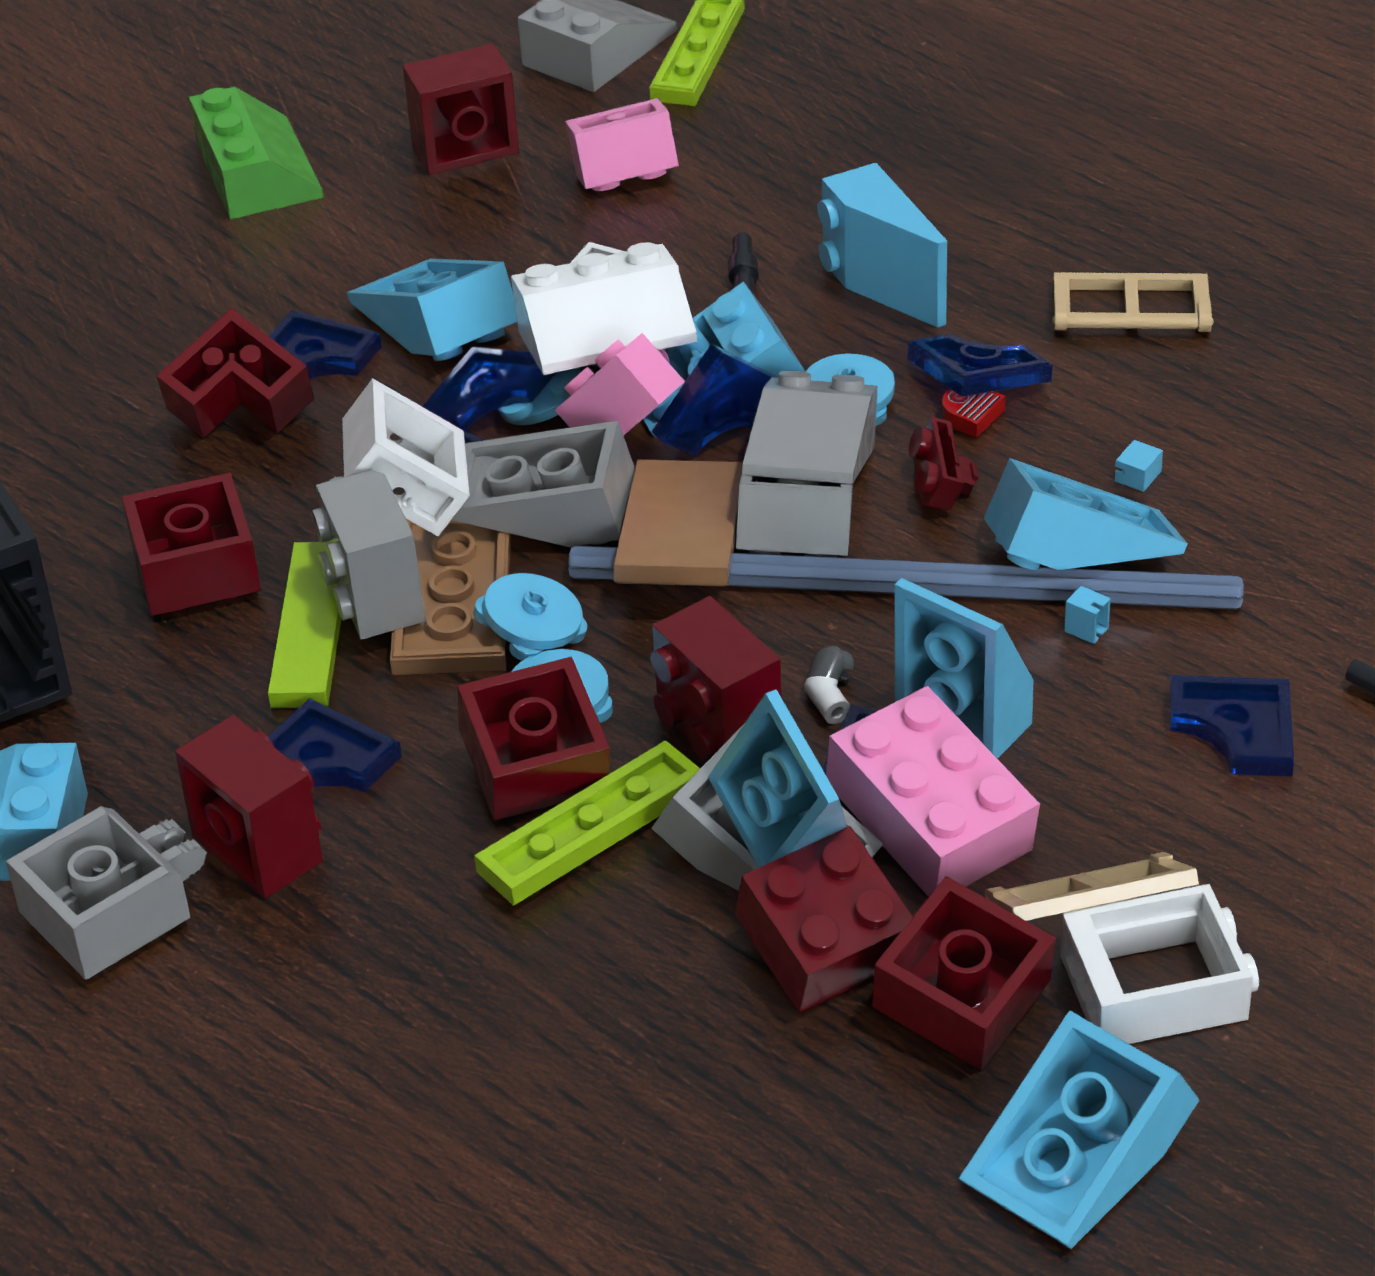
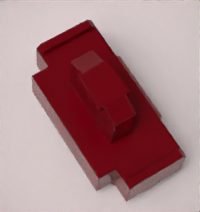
(938, 468)

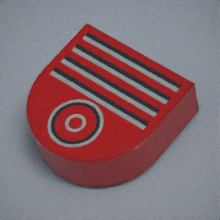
(973, 412)

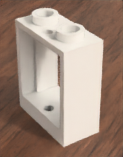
(424, 462)
(1148, 924)

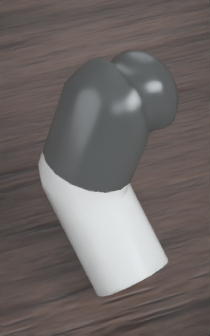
(822, 682)

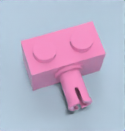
(622, 145)
(624, 389)

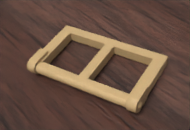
(1131, 284)
(1095, 887)

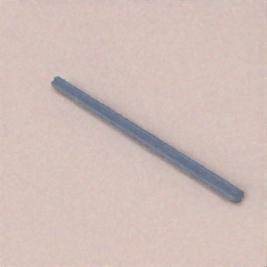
(952, 579)

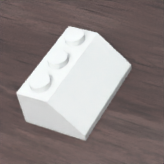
(584, 306)

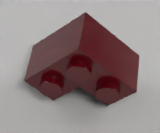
(234, 367)

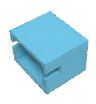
(1139, 464)
(1087, 614)

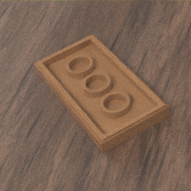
(679, 523)
(453, 575)

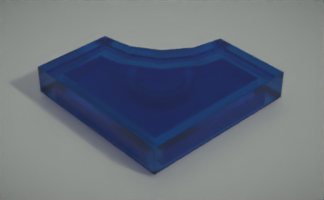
(326, 345)
(978, 367)
(486, 382)
(715, 398)
(1240, 717)
(335, 747)

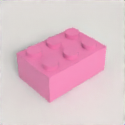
(931, 792)

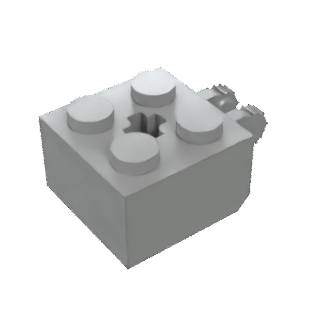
(368, 554)
(104, 886)

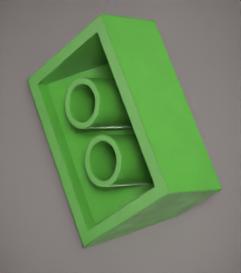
(251, 153)

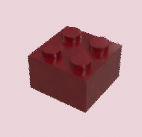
(461, 108)
(191, 543)
(709, 674)
(532, 737)
(250, 805)
(821, 917)
(963, 972)

